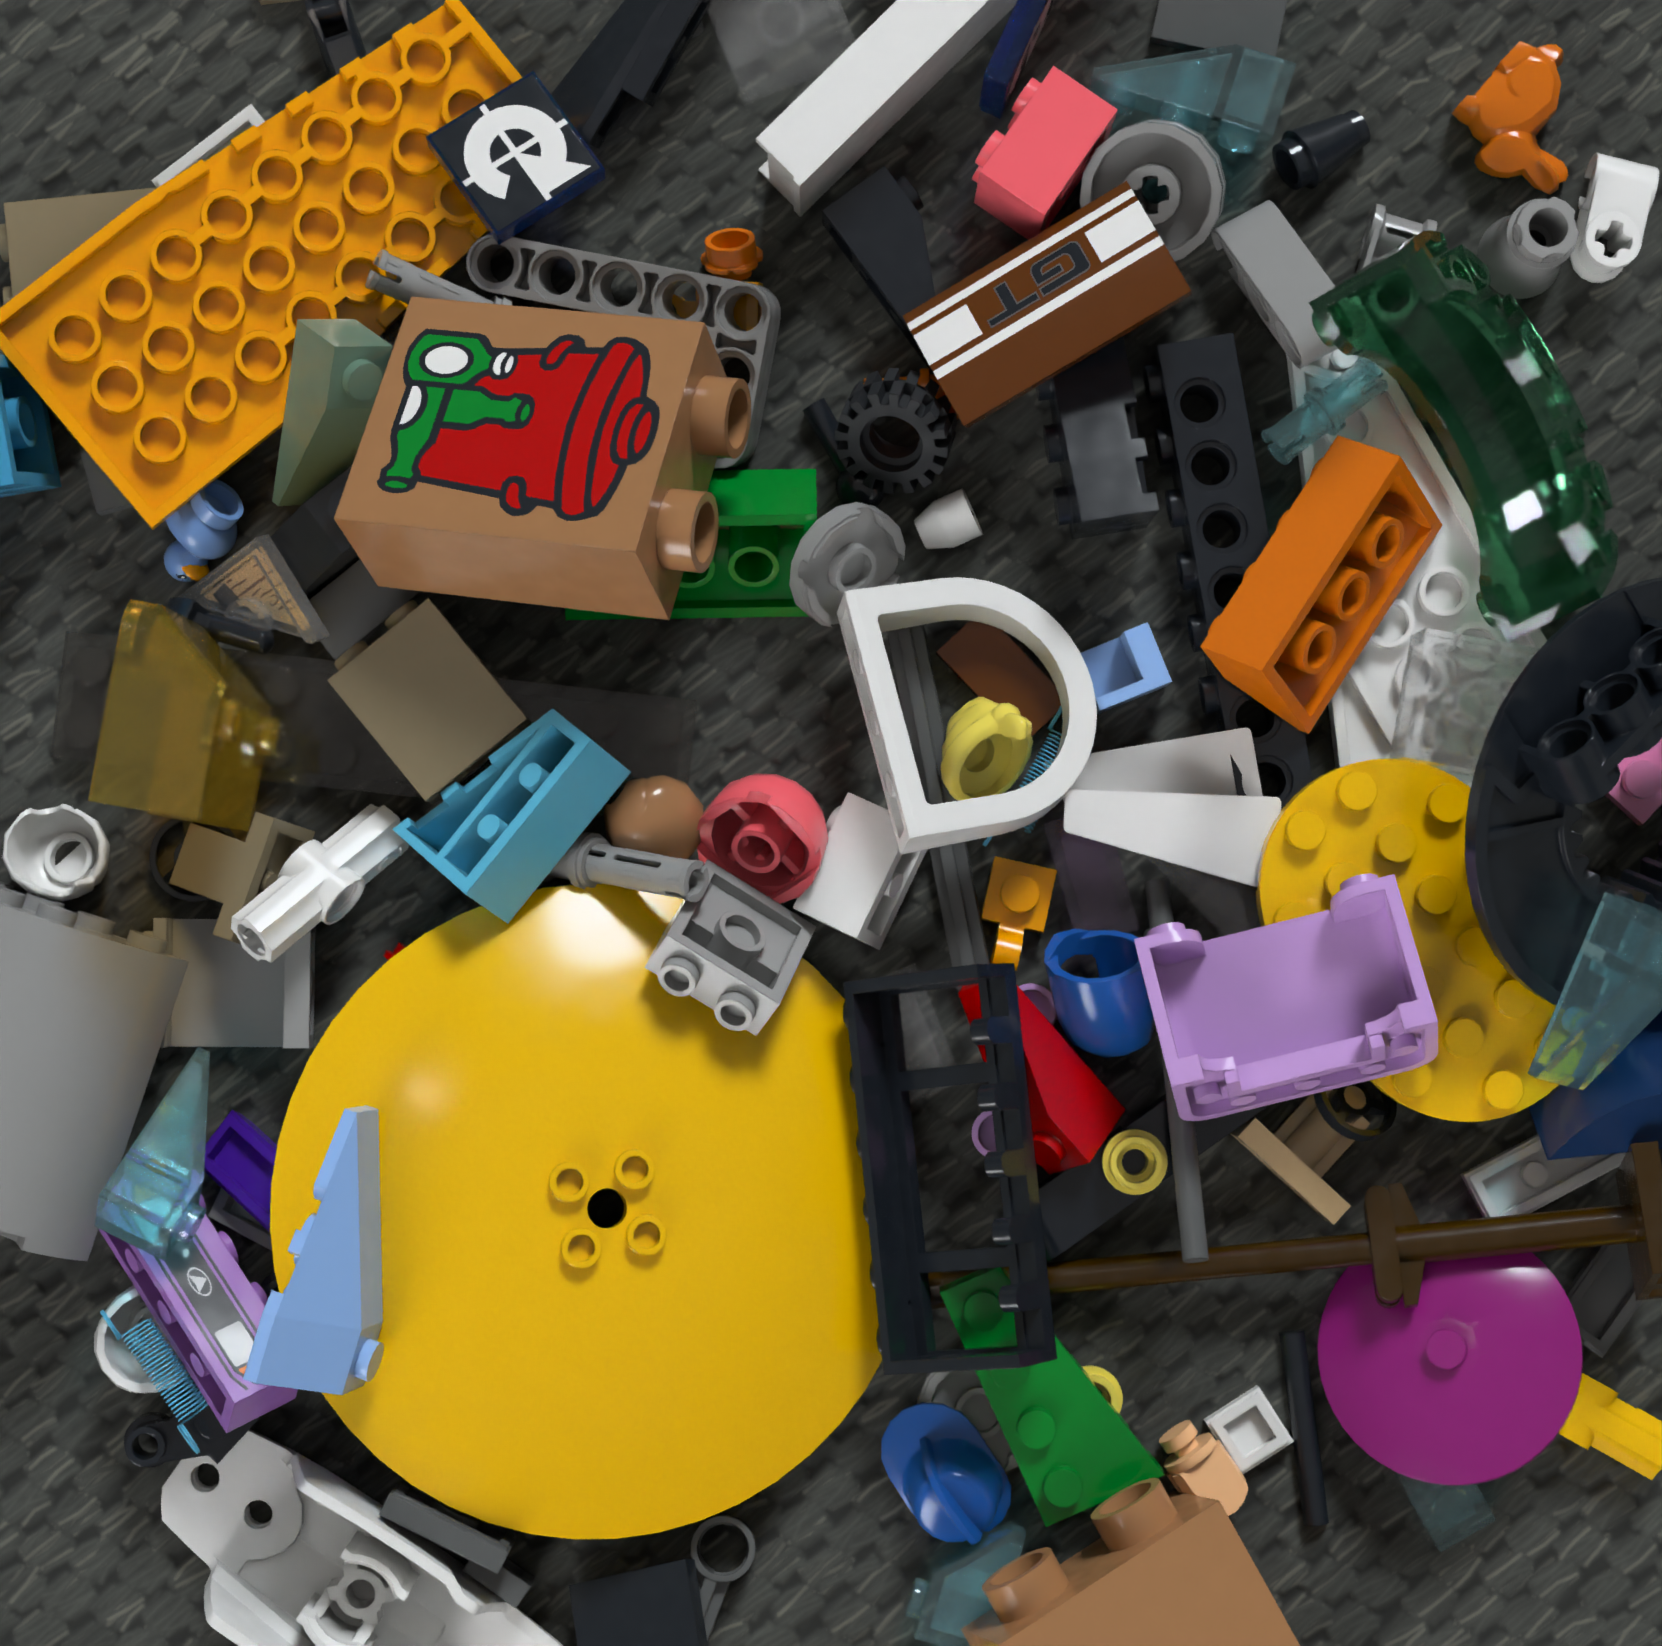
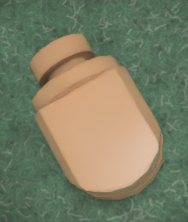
(1203, 1467)

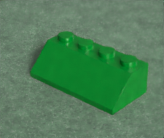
(758, 534)

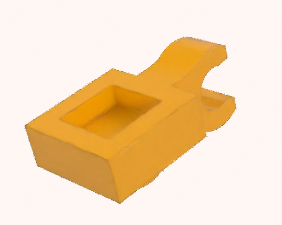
(1017, 901)

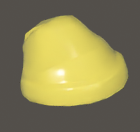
(985, 749)

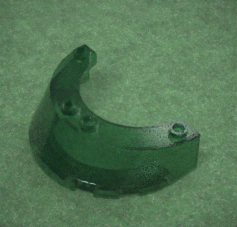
(1498, 411)

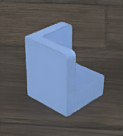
(1126, 668)

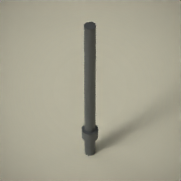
(1182, 1132)

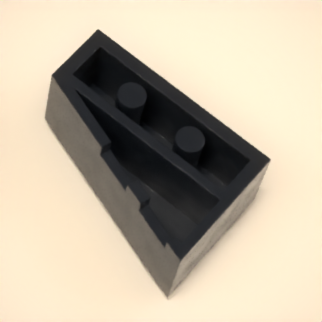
(1097, 446)

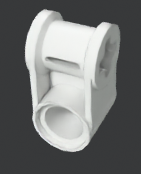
(1613, 209)

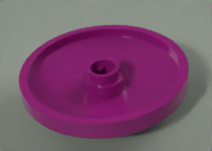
(1464, 1378)

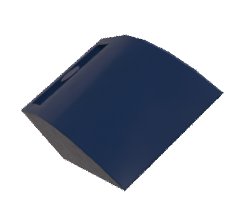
(1613, 1110)

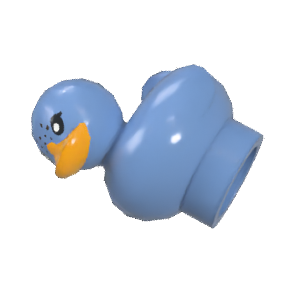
(203, 531)

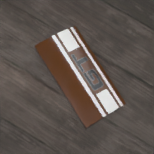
(1047, 304)

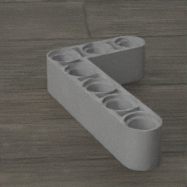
(653, 299)

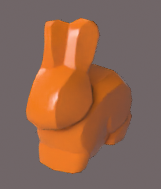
(1512, 111)

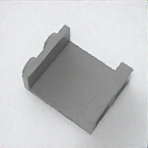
(234, 997)

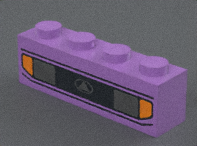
(207, 1317)

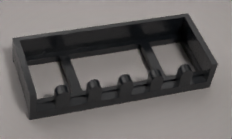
(891, 1177)

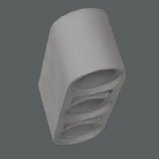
(1276, 278)

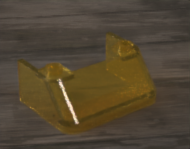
(180, 725)

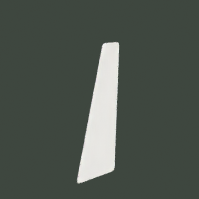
(1176, 766)
(1191, 830)

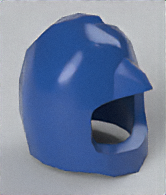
(1106, 1012)

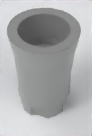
(1518, 262)

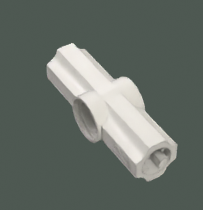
(319, 883)

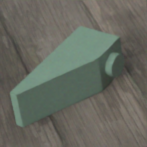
(327, 404)

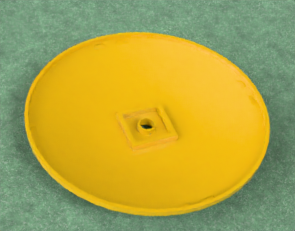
(564, 1363)

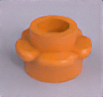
(731, 253)

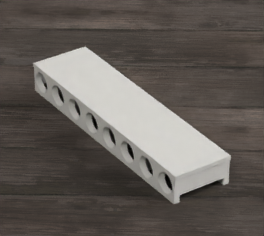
(869, 91)

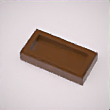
(1000, 671)

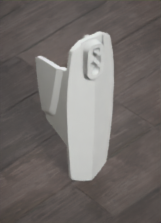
(324, 1561)

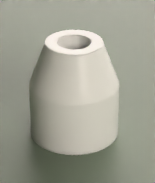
(948, 522)

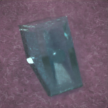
(954, 1586)

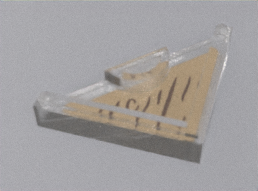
(259, 591)

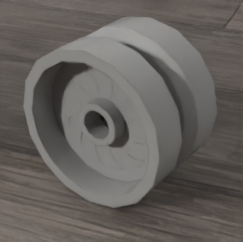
(1177, 159)

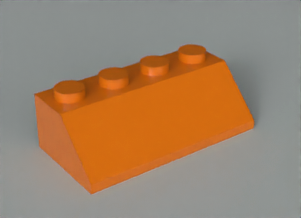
(1323, 581)

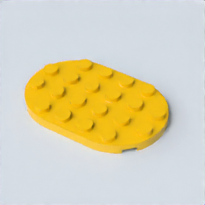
(1412, 824)

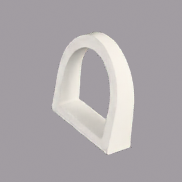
(897, 606)

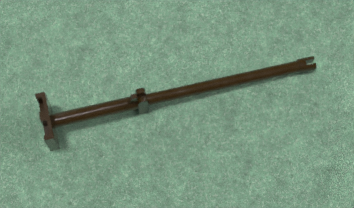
(1401, 1245)

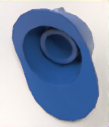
(945, 1472)

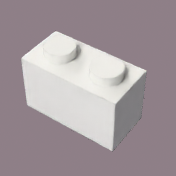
(860, 873)

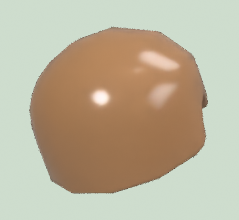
(655, 817)

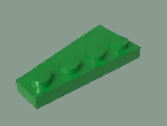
(1051, 1413)

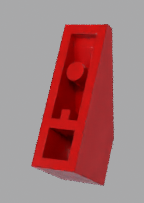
(1067, 1101)

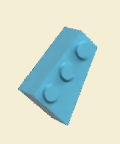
(518, 814)

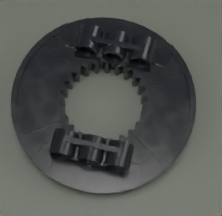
(1556, 745)

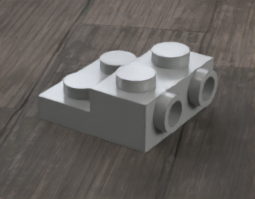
(731, 951)

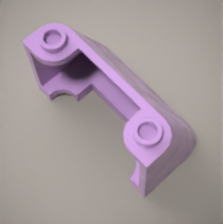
(1290, 1003)

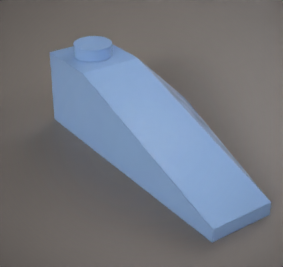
(331, 1312)

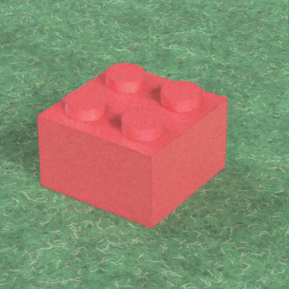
(1043, 155)

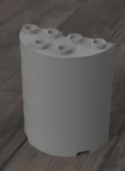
(74, 1062)

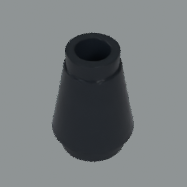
(1317, 149)

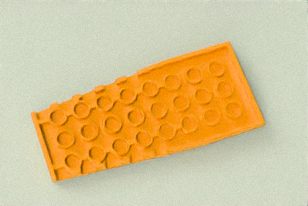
(182, 313)

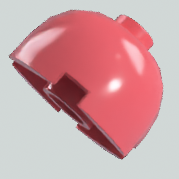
(765, 834)

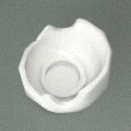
(32, 847)

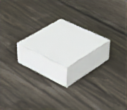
(1249, 1429)

